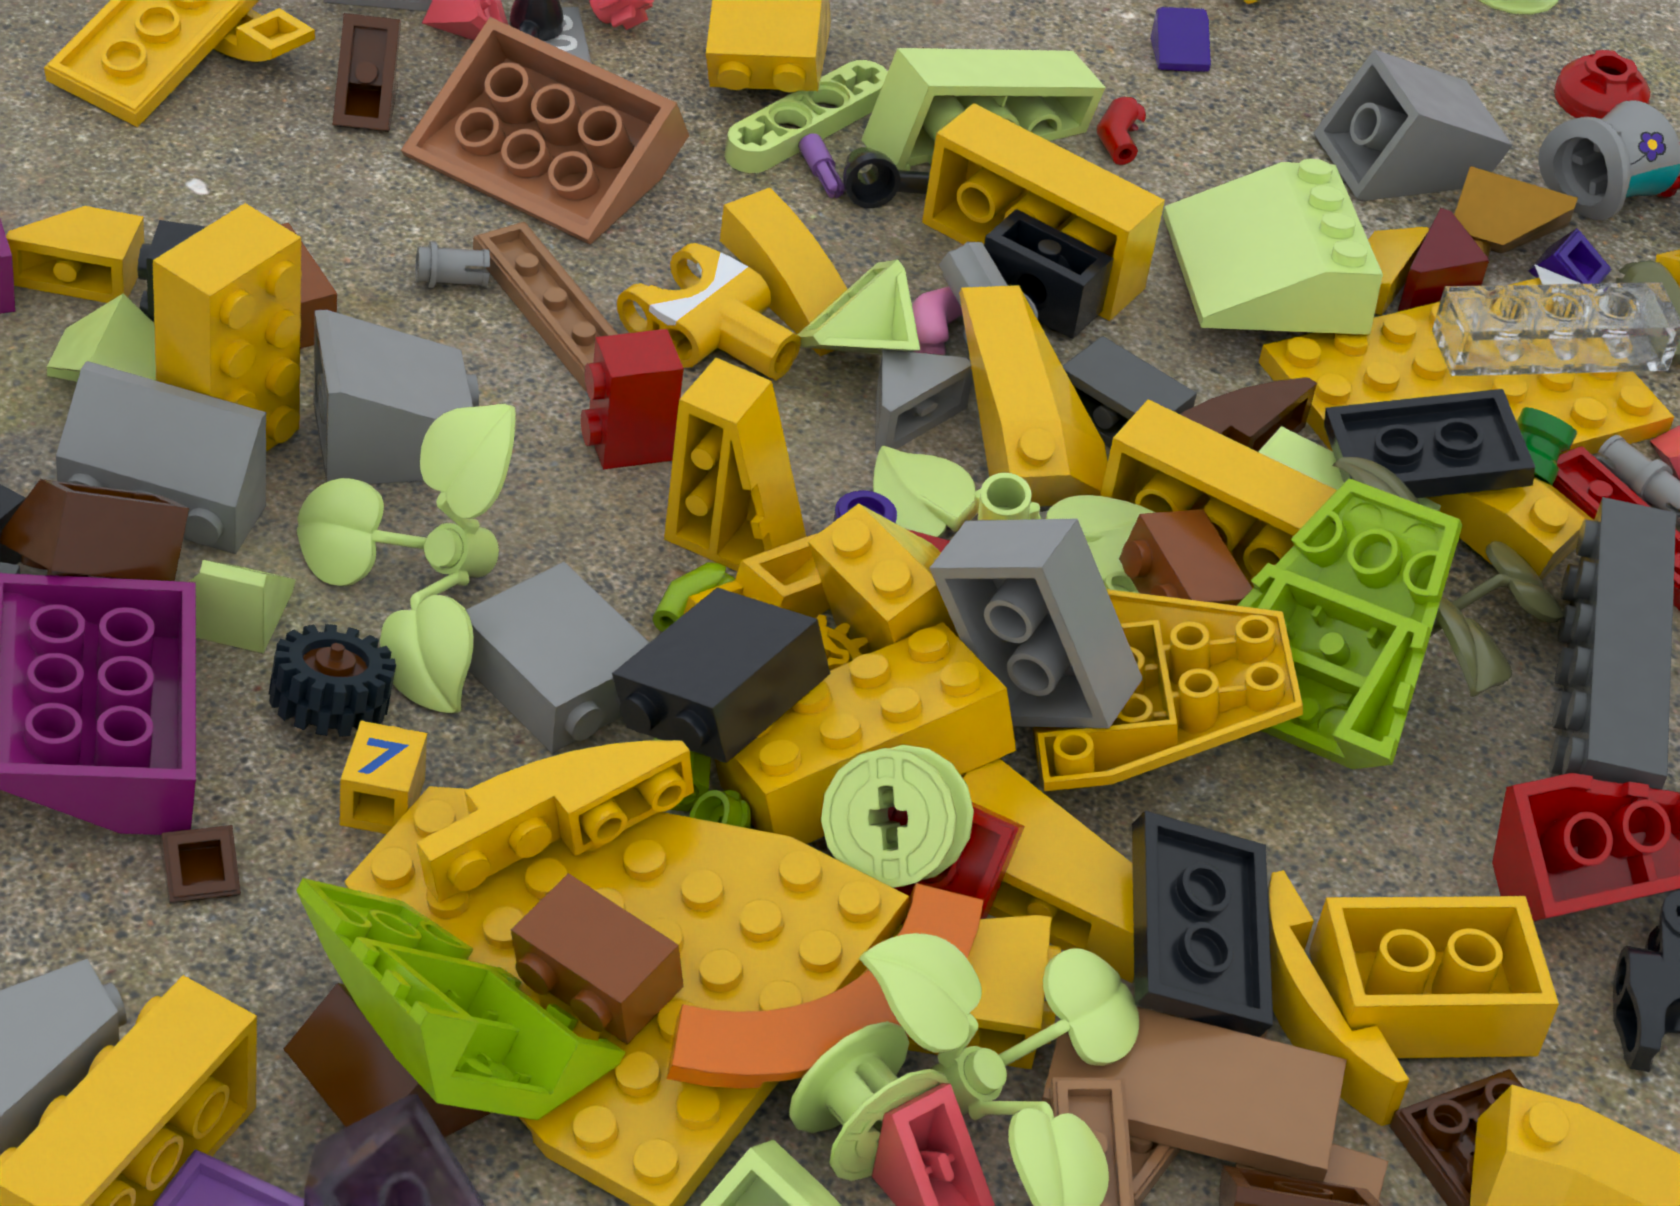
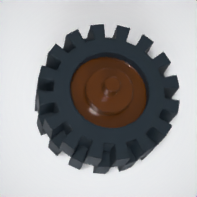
(331, 679)

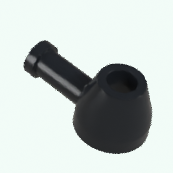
(538, 18)
(881, 181)

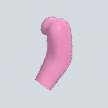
(932, 315)

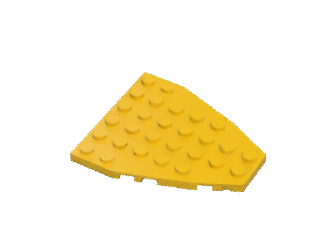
(755, 931)

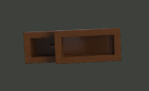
(1257, 411)

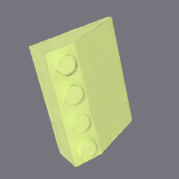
(1277, 252)

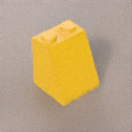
(767, 44)
(878, 578)

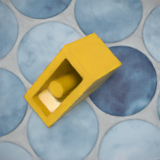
(79, 253)

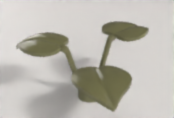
(1474, 648)

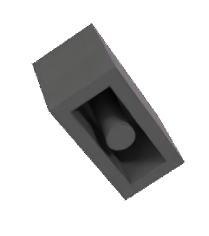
(1118, 383)

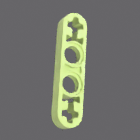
(760, 143)

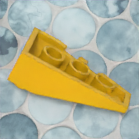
(1026, 400)
(1529, 519)
(1564, 1154)

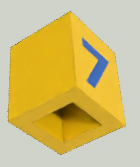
(381, 776)

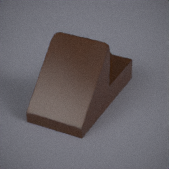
(367, 72)

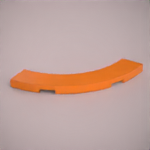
(784, 1043)

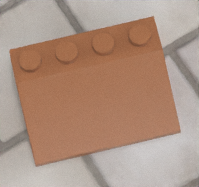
(547, 132)

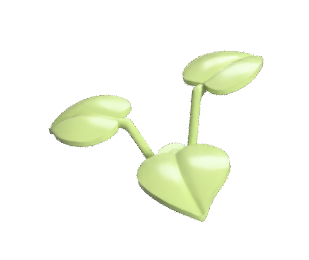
(940, 494)
(337, 530)
(932, 997)

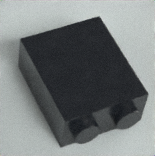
(721, 674)

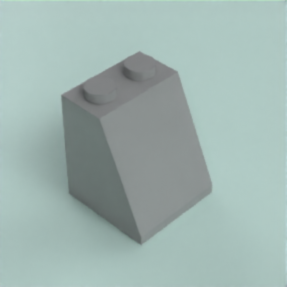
(1408, 130)
(380, 396)
(49, 1041)

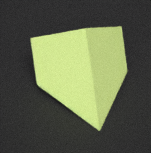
(868, 315)
(111, 336)
(239, 604)

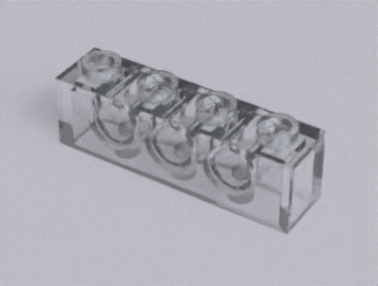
(1556, 328)

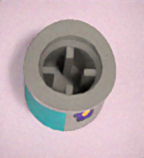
(1611, 158)

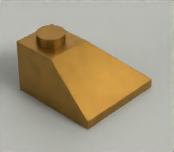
(1509, 212)

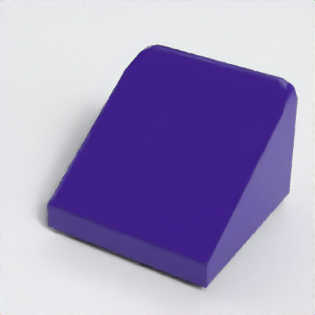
(1181, 39)
(1573, 259)

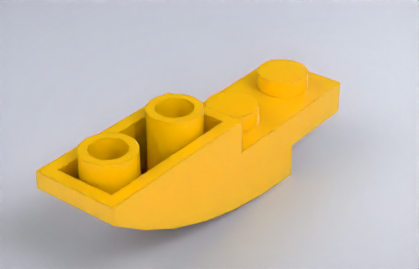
(572, 796)

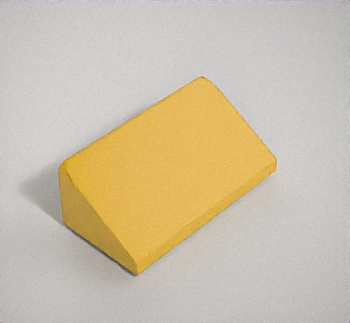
(1395, 254)

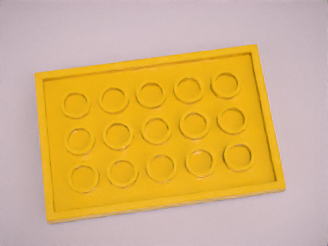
(1406, 363)

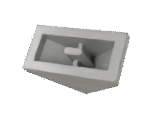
(917, 394)

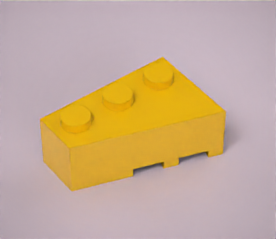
(731, 469)

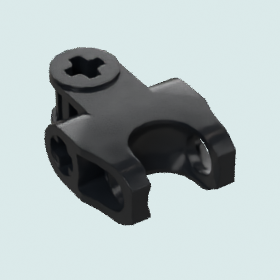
(1649, 989)

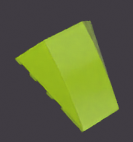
(1358, 618)
(450, 1019)

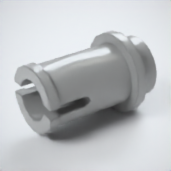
(448, 265)

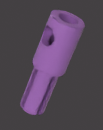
(821, 164)

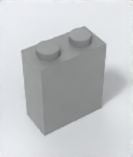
(552, 654)

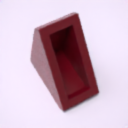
(1444, 260)

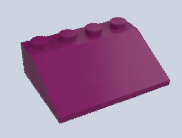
(100, 698)

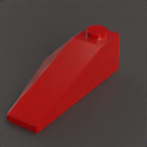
(1586, 843)

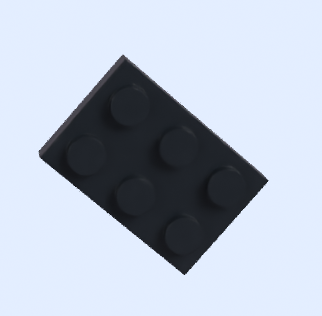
(1436, 441)
(1201, 924)

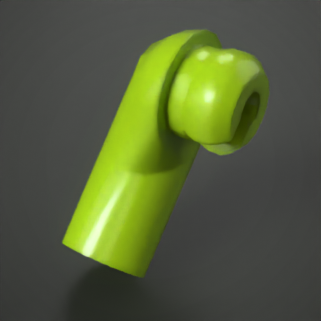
(677, 593)

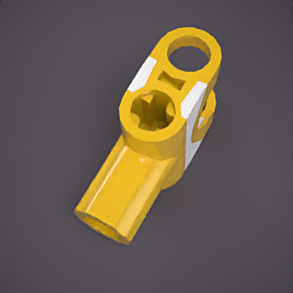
(713, 313)

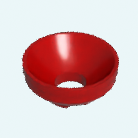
(1599, 83)

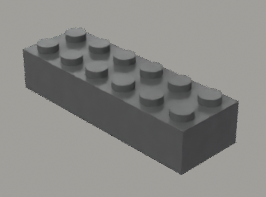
(1617, 648)

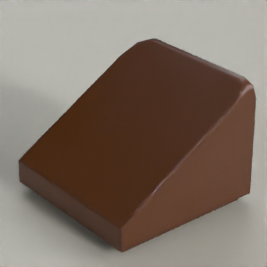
(200, 864)

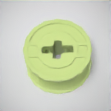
(913, 782)
(855, 1088)

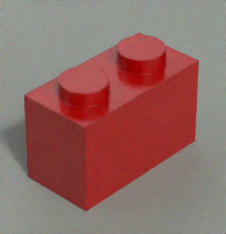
(632, 398)

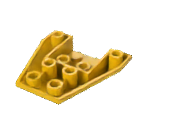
(1205, 682)

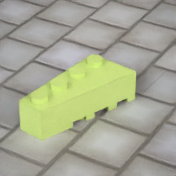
(929, 87)

